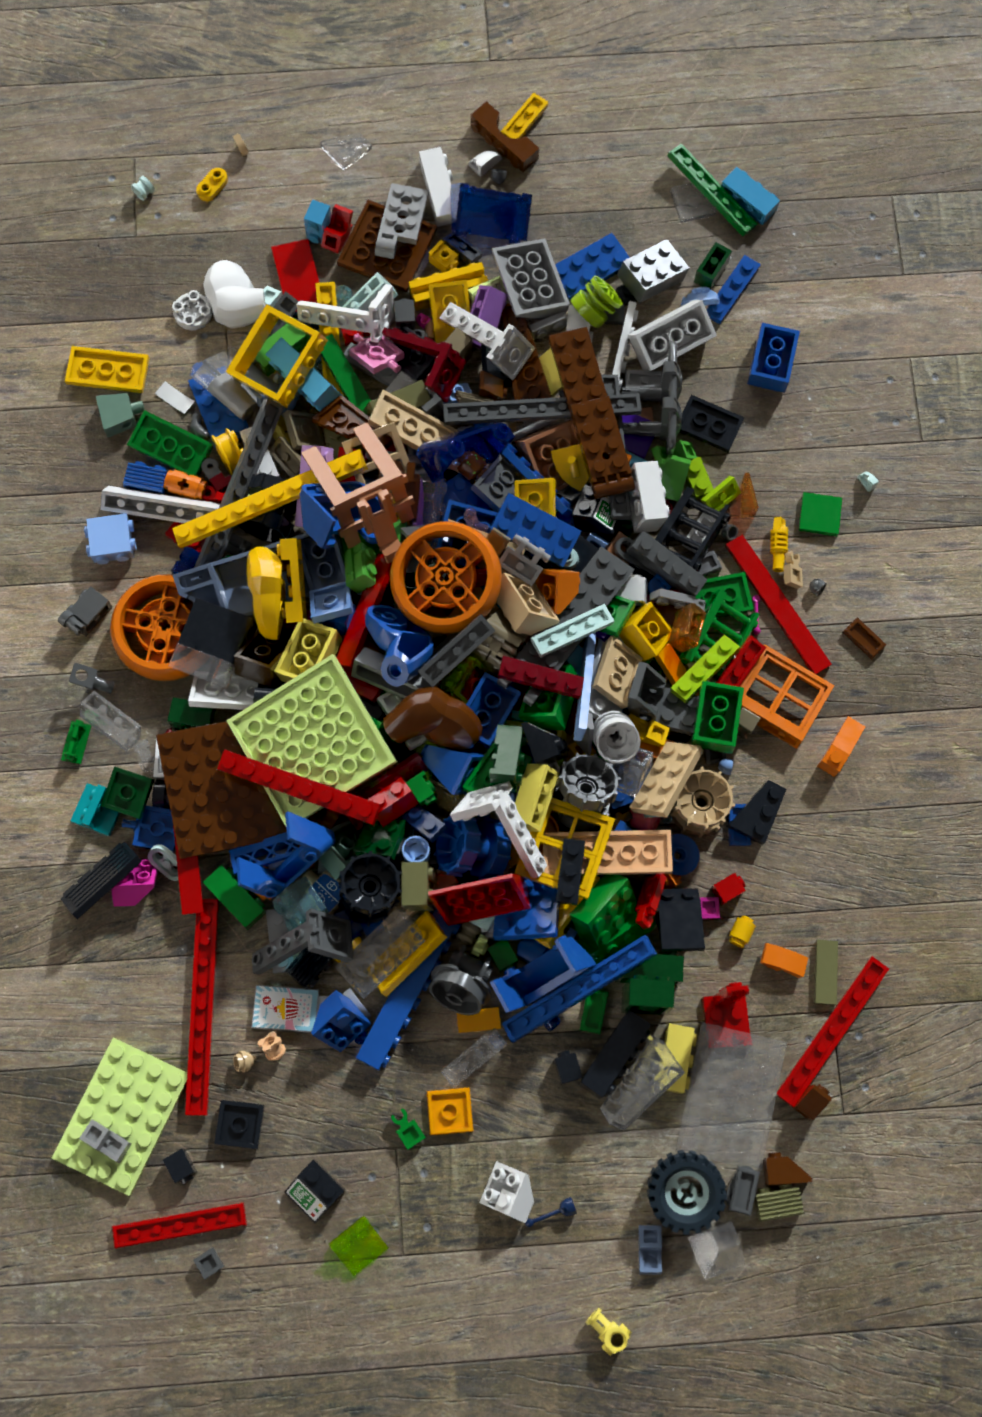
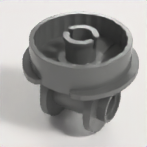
(462, 983)

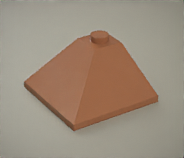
(538, 447)

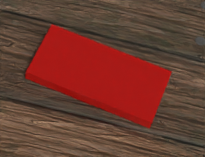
(296, 270)

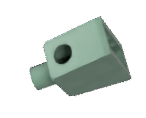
(118, 412)

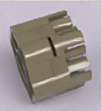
(500, 643)

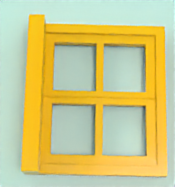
(595, 857)

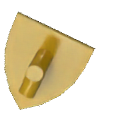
(571, 466)

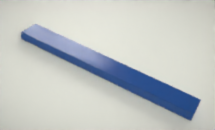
(579, 988)

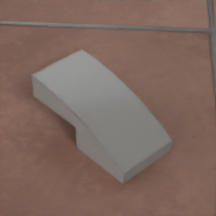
(105, 1141)

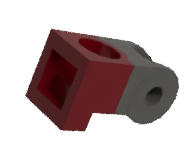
(214, 475)

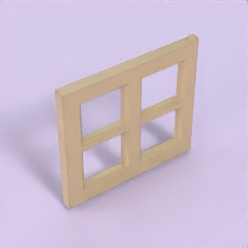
(399, 454)

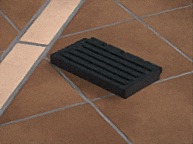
(100, 880)

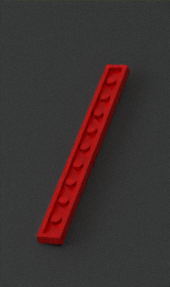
(202, 1009)

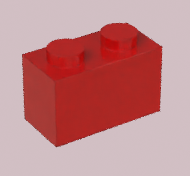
(394, 801)

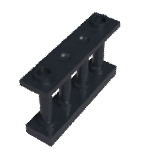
(679, 517)

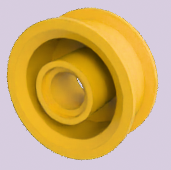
(228, 449)

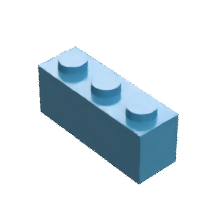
(751, 195)

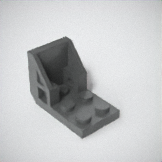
(653, 701)

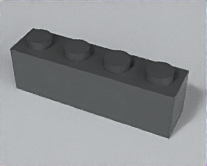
(666, 564)

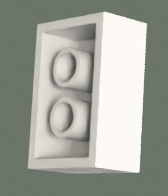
(648, 498)

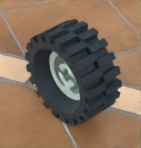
(706, 1204)

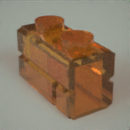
(687, 627)

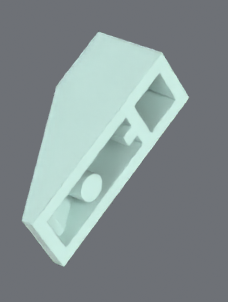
(368, 293)

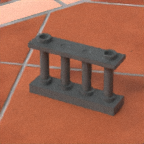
(455, 649)

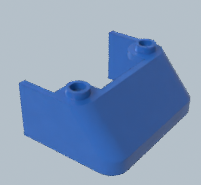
(313, 843)
(543, 975)

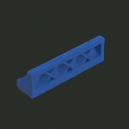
(268, 846)

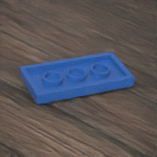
(599, 259)
(215, 414)

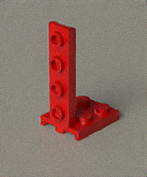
(728, 1007)

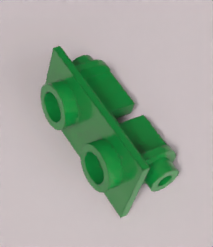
(76, 742)

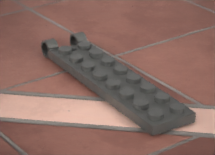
(598, 586)

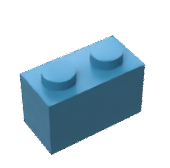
(316, 220)

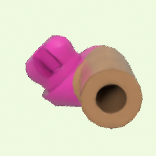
(427, 324)

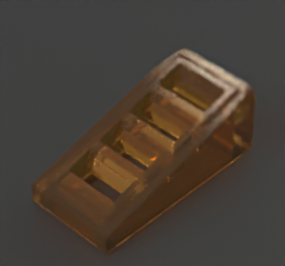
(748, 499)

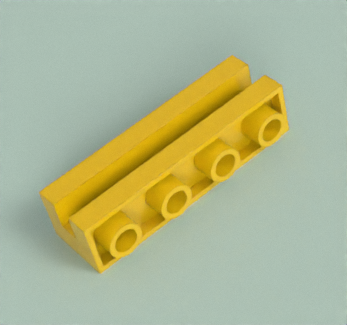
(419, 286)

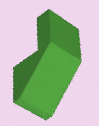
(683, 449)

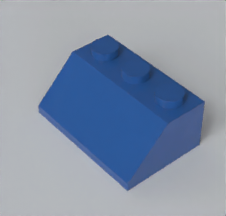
(492, 706)

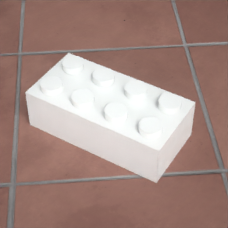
(686, 326)

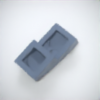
(650, 1250)

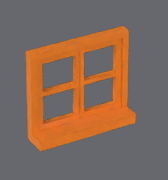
(769, 719)

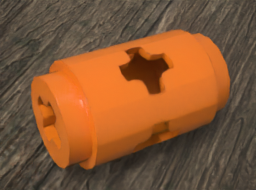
(174, 484)

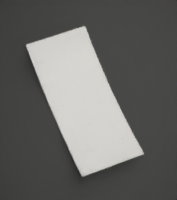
(174, 397)

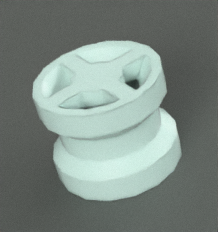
(142, 188)

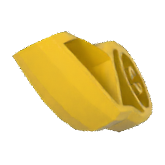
(267, 589)

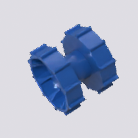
(473, 847)

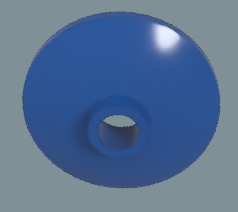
(688, 854)

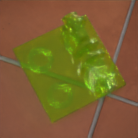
(358, 1245)

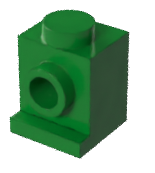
(422, 789)

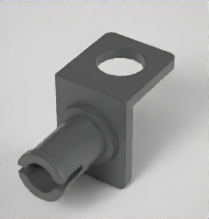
(92, 680)

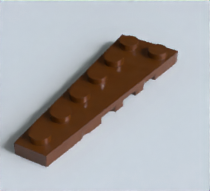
(531, 379)

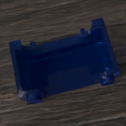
(489, 213)
(485, 440)

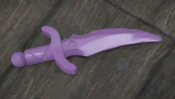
(419, 519)

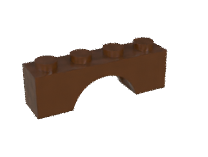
(519, 151)

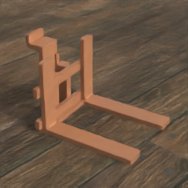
(379, 522)

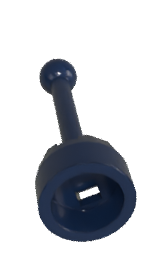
(566, 1207)

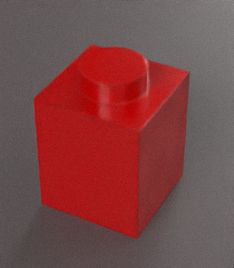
(729, 888)

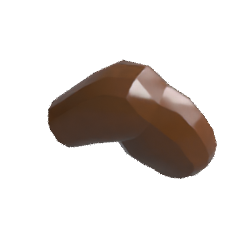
(437, 717)

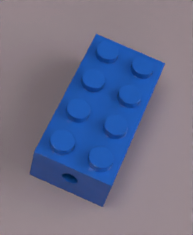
(539, 527)

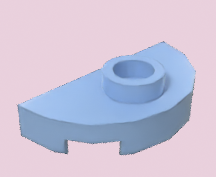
(702, 293)

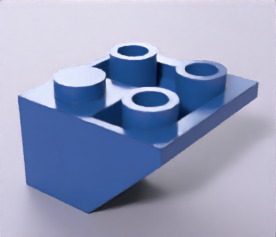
(339, 1021)

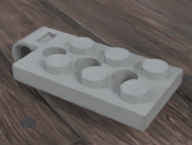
(387, 237)

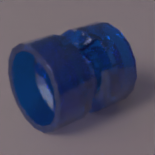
(187, 560)

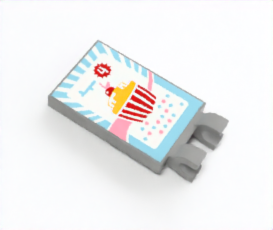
(285, 1008)

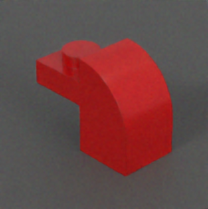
(338, 230)

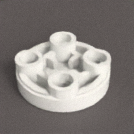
(192, 311)

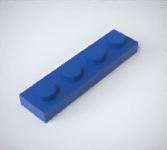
(733, 288)

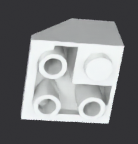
(508, 1192)

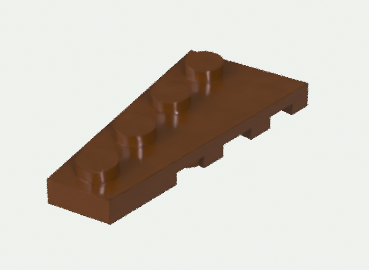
(342, 417)

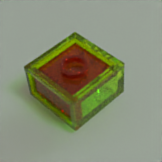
(463, 679)

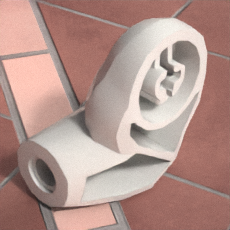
(232, 295)

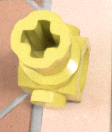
(608, 1331)

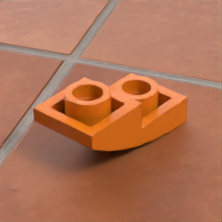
(784, 959)

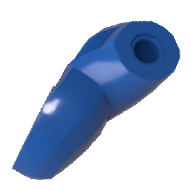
(405, 643)

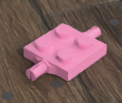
(376, 355)

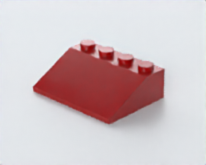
(481, 899)

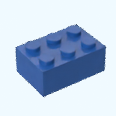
(773, 357)

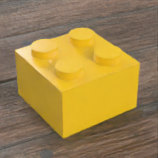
(646, 631)

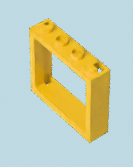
(255, 341)

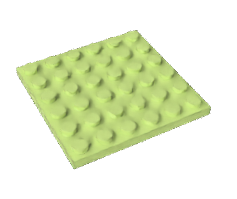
(314, 731)

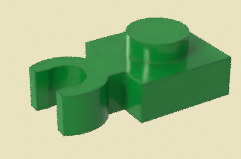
(409, 1132)

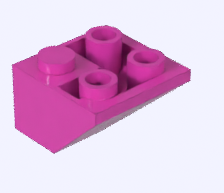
(135, 885)

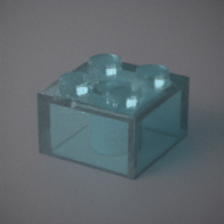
(295, 901)

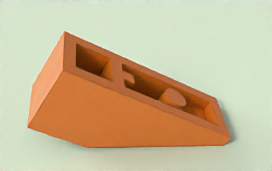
(841, 746)

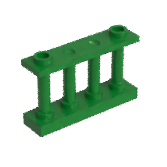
(715, 603)

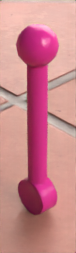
(755, 600)

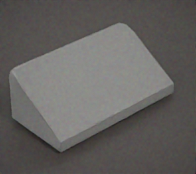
(586, 743)

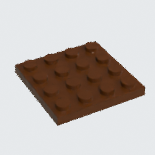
(360, 256)

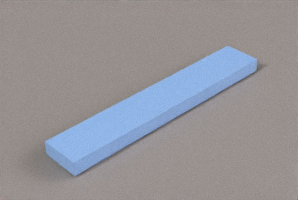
(583, 701)

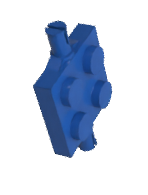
(153, 828)

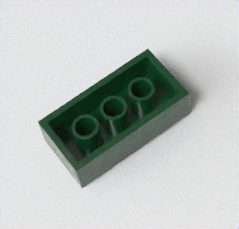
(648, 995)

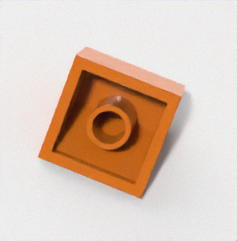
(558, 587)

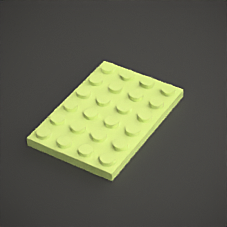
(132, 1098)

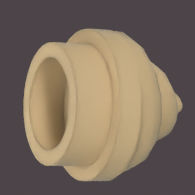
(243, 1061)

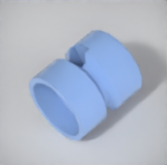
(416, 849)

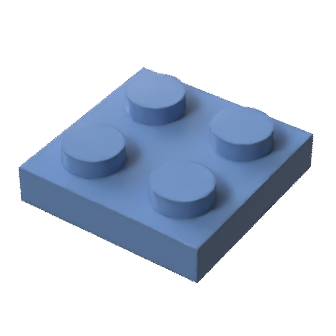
(330, 602)

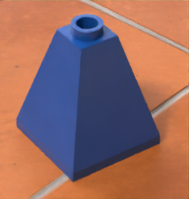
(450, 766)

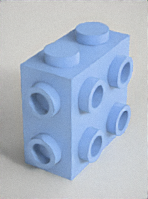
(110, 538)

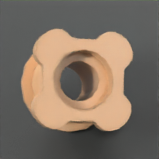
(272, 1046)

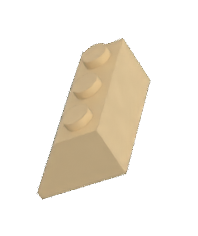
(525, 606)

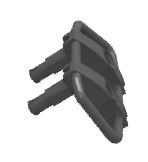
(668, 397)

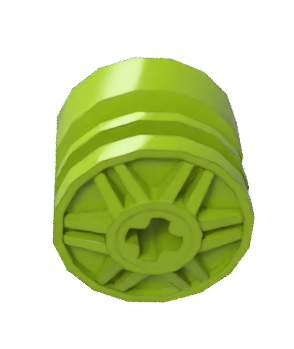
(600, 299)

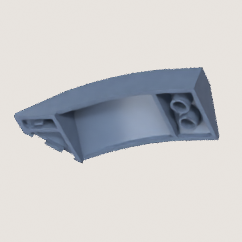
(226, 579)

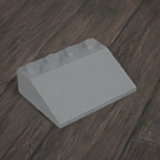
(531, 279)

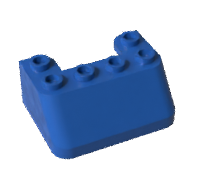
(317, 516)

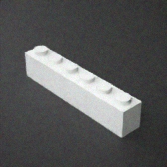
(154, 505)

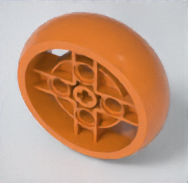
(474, 552)
(128, 619)

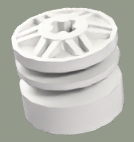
(620, 746)

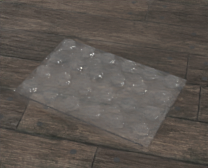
(731, 1096)

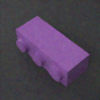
(488, 307)

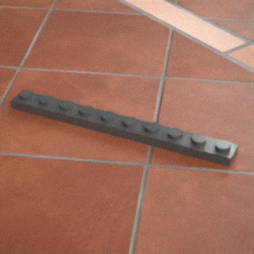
(528, 410)
(247, 466)

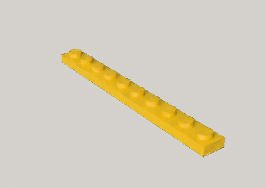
(262, 501)

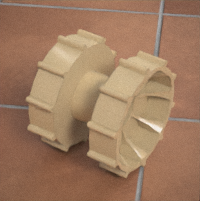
(718, 798)

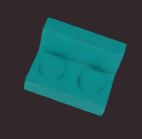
(90, 812)

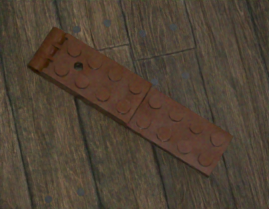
(591, 413)

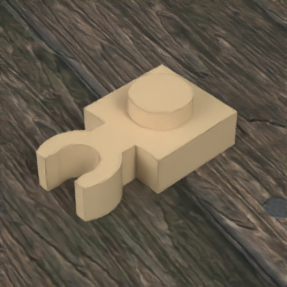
(792, 571)

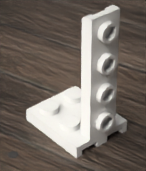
(372, 321)
(508, 348)
(497, 799)

